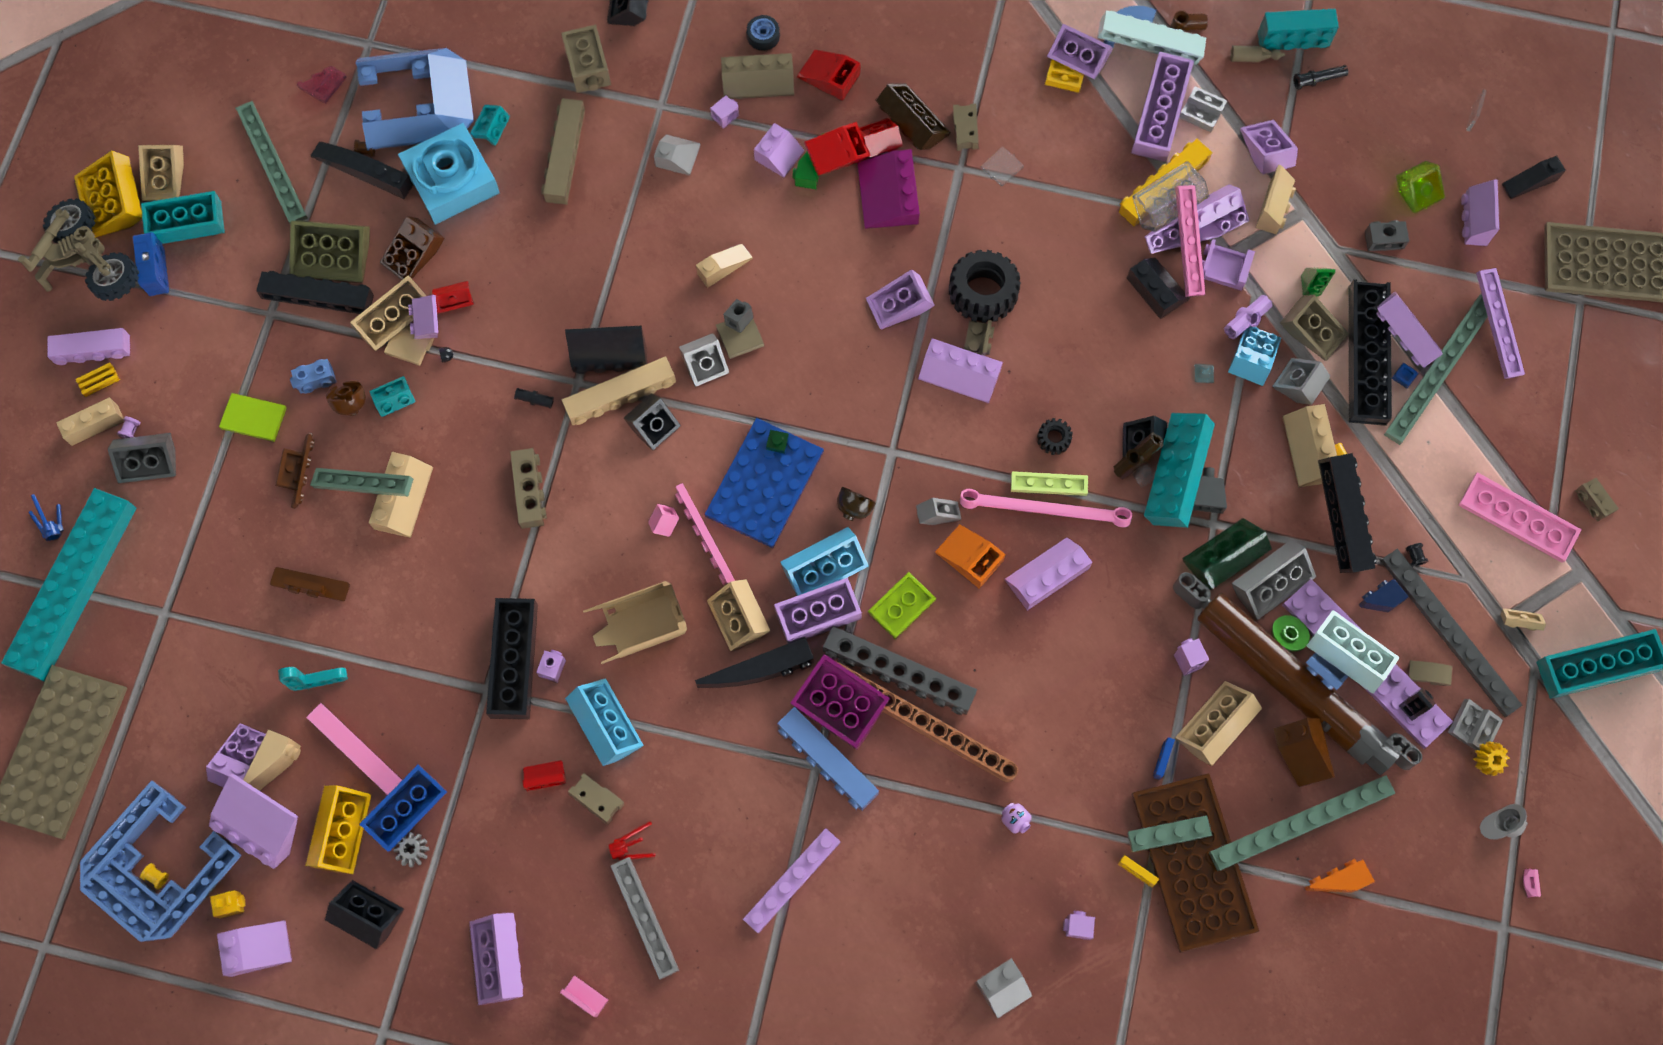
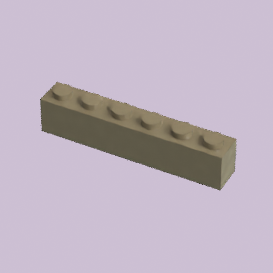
(563, 152)

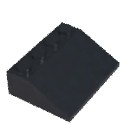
(606, 349)

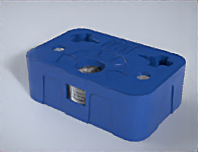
(151, 264)

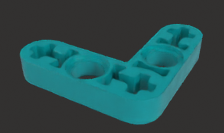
(296, 680)

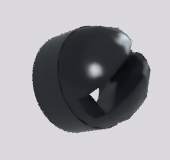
(446, 354)

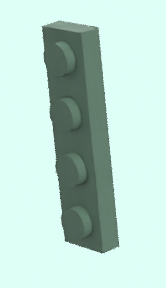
(1169, 833)

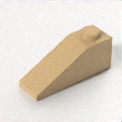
(722, 264)

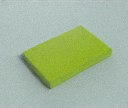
(252, 417)
(901, 605)

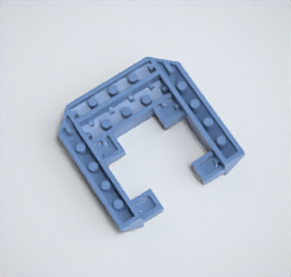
(449, 90)
(125, 897)

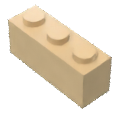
(90, 421)

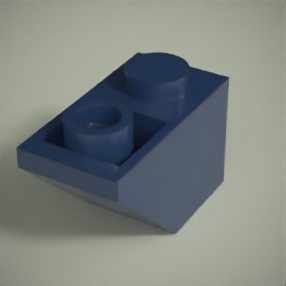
(1385, 598)

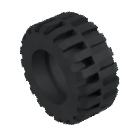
(988, 266)

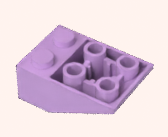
(235, 755)

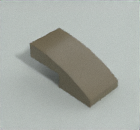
(1431, 673)

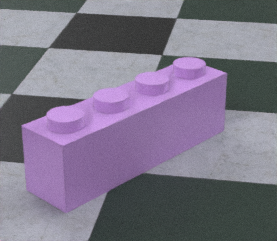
(88, 346)

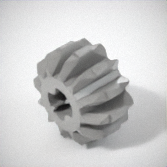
(417, 843)

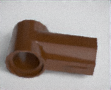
(1186, 21)

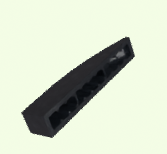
(364, 168)
(763, 667)

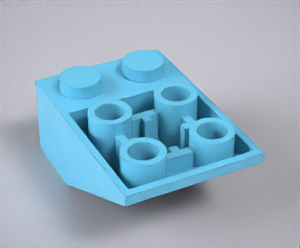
(1255, 355)

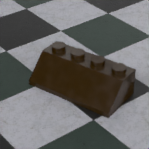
(912, 116)

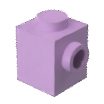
(551, 665)
(1079, 925)

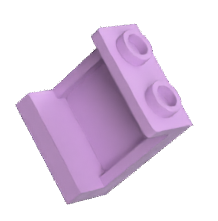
(1226, 265)

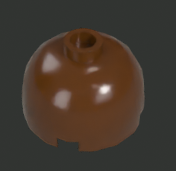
(347, 399)

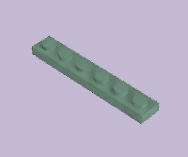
(362, 482)

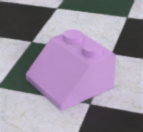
(778, 150)
(424, 317)

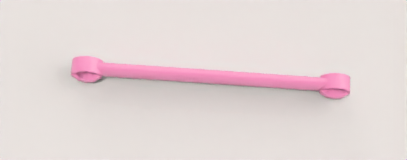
(1046, 508)

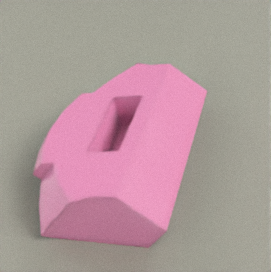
(1531, 883)

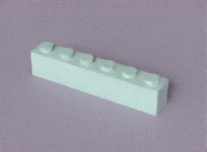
(1150, 36)

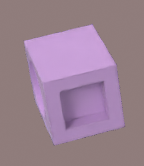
(724, 111)

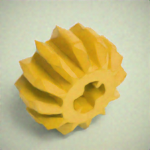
(1491, 758)

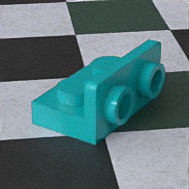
(490, 123)
(392, 396)

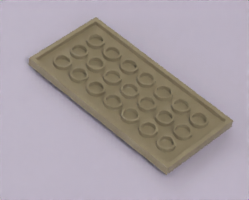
(1603, 262)
(58, 751)

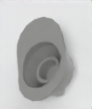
(1505, 822)

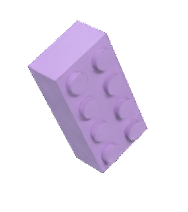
(818, 611)

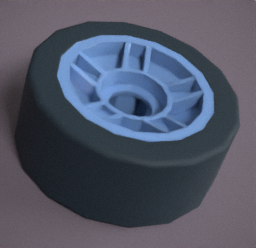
(756, 32)

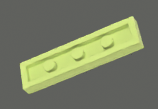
(1049, 483)

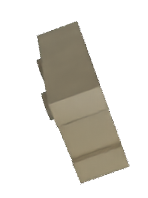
(966, 126)
(596, 798)

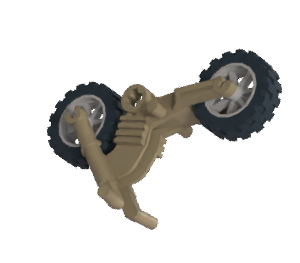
(77, 246)

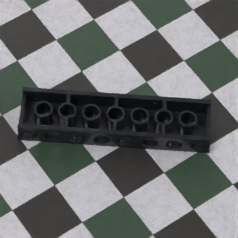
(1369, 355)

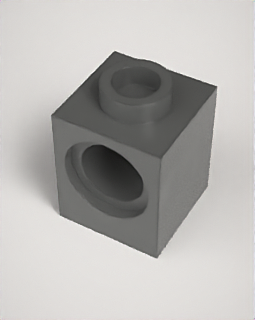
(738, 315)

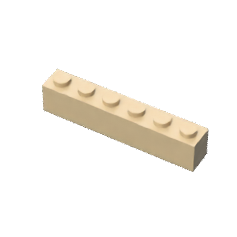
(618, 391)

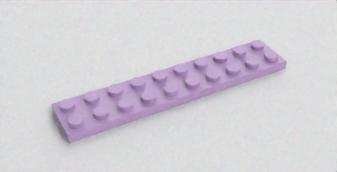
(1312, 608)

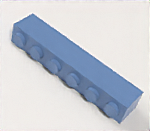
(828, 759)

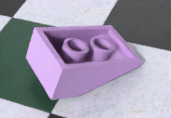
(1269, 146)
(900, 300)
(254, 948)

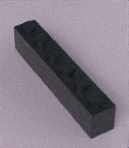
(314, 292)

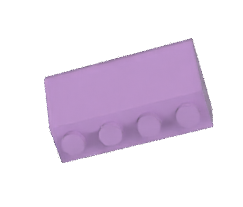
(1409, 329)
(960, 370)
(1048, 572)
(496, 958)

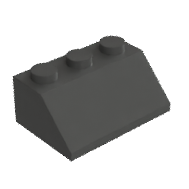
(143, 457)

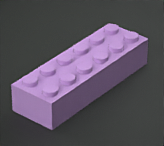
(1162, 107)

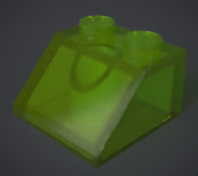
(1421, 185)

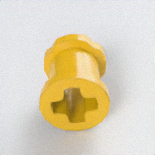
(154, 876)

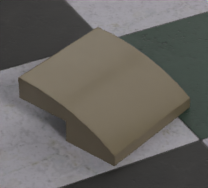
(740, 343)

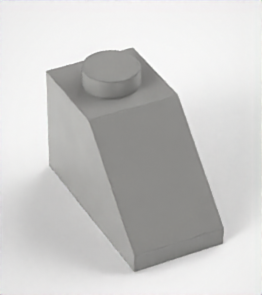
(938, 511)

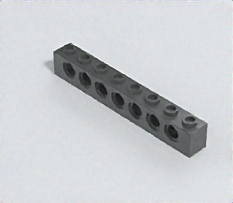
(875, 653)

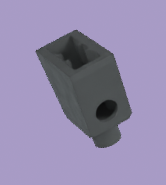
(1210, 493)

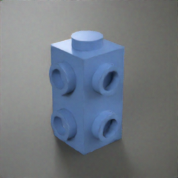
(313, 376)

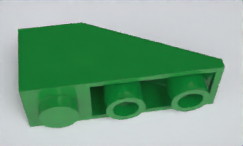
(1315, 280)

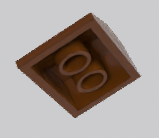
(1305, 751)

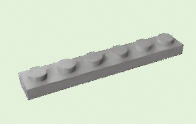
(644, 918)

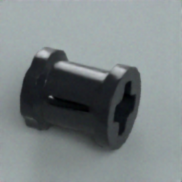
(1416, 554)

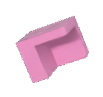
(663, 520)

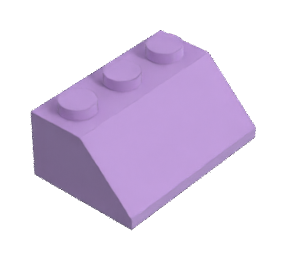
(1079, 51)
(1480, 213)

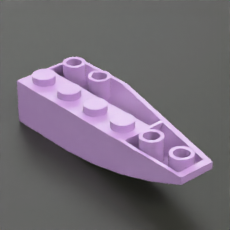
(1216, 216)

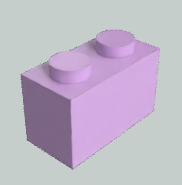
(1191, 656)

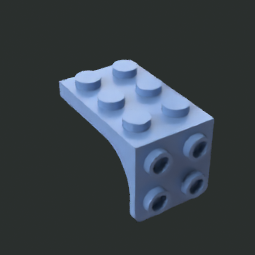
(1332, 676)

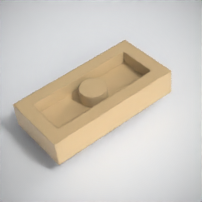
(1523, 619)

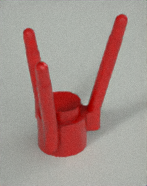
(620, 847)

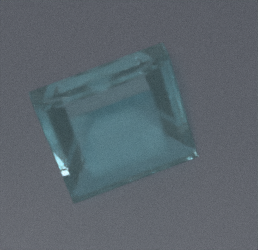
(1204, 373)

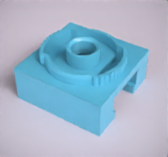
(452, 189)

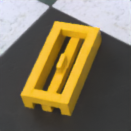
(96, 376)
(1138, 871)

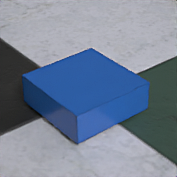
(1405, 375)

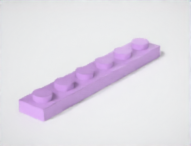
(1500, 323)
(791, 881)

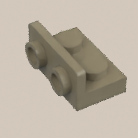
(978, 337)
(1596, 499)

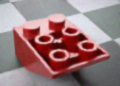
(830, 73)
(837, 149)

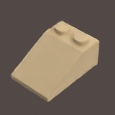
(160, 171)
(271, 759)

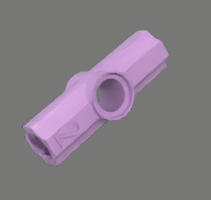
(1248, 317)

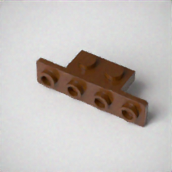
(292, 470)
(309, 584)

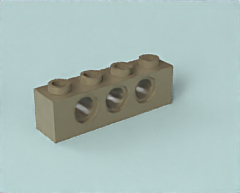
(528, 459)

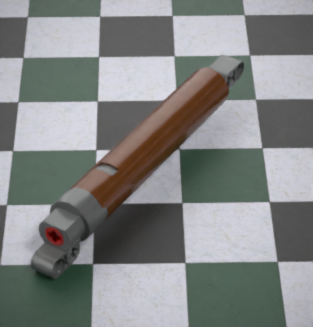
(1295, 681)

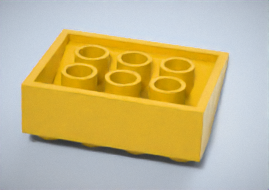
(110, 193)

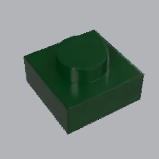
(777, 441)

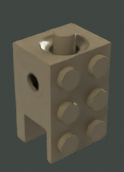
(586, 58)

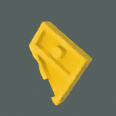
(1064, 77)

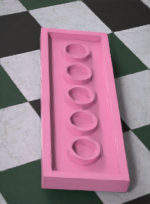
(1520, 517)

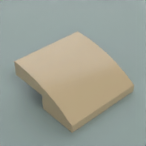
(408, 348)

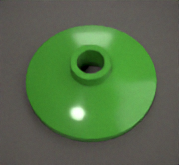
(1295, 629)

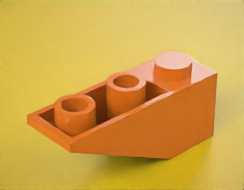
(1347, 880)

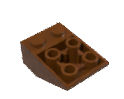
(411, 248)

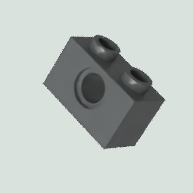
(1378, 241)

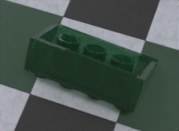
(1227, 553)

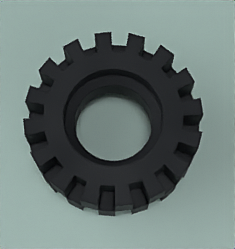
(1054, 425)

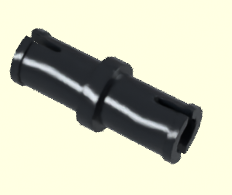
(534, 398)

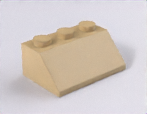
(1276, 201)
(738, 614)

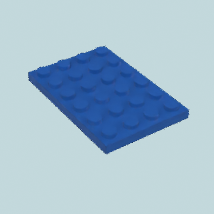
(763, 485)

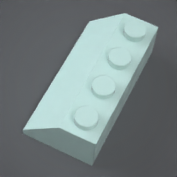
(1353, 652)

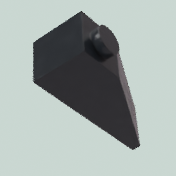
(1534, 177)
(1417, 704)

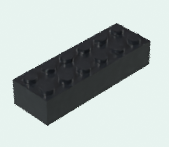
(1347, 513)
(512, 658)

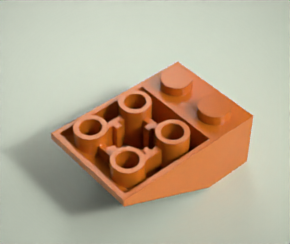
(971, 555)

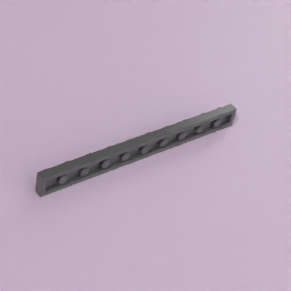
(1451, 633)

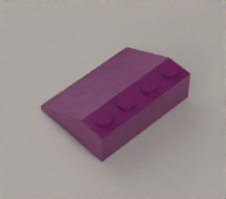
(889, 190)
(840, 701)

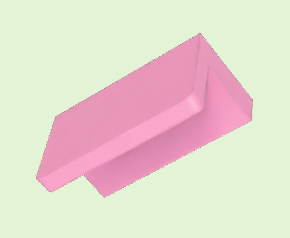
(584, 996)

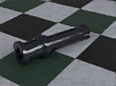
(1312, 77)

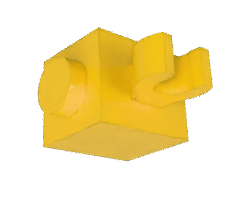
(227, 904)

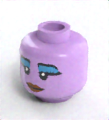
(1016, 818)

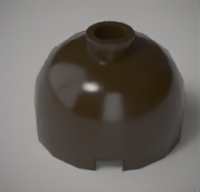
(854, 504)

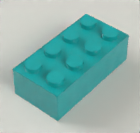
(1298, 29)
(184, 217)

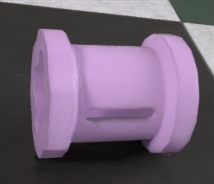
(128, 428)

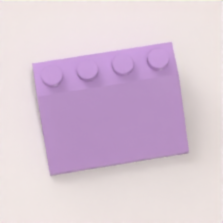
(254, 822)

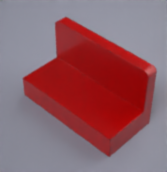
(453, 297)
(544, 775)

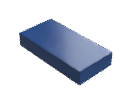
(1163, 758)

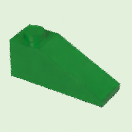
(805, 173)

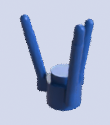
(50, 530)

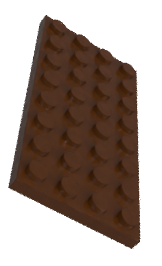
(1200, 901)

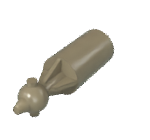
(1253, 54)

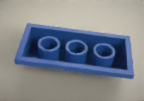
(403, 808)

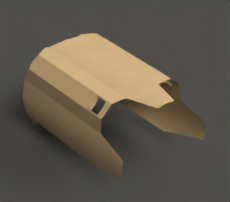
(641, 620)

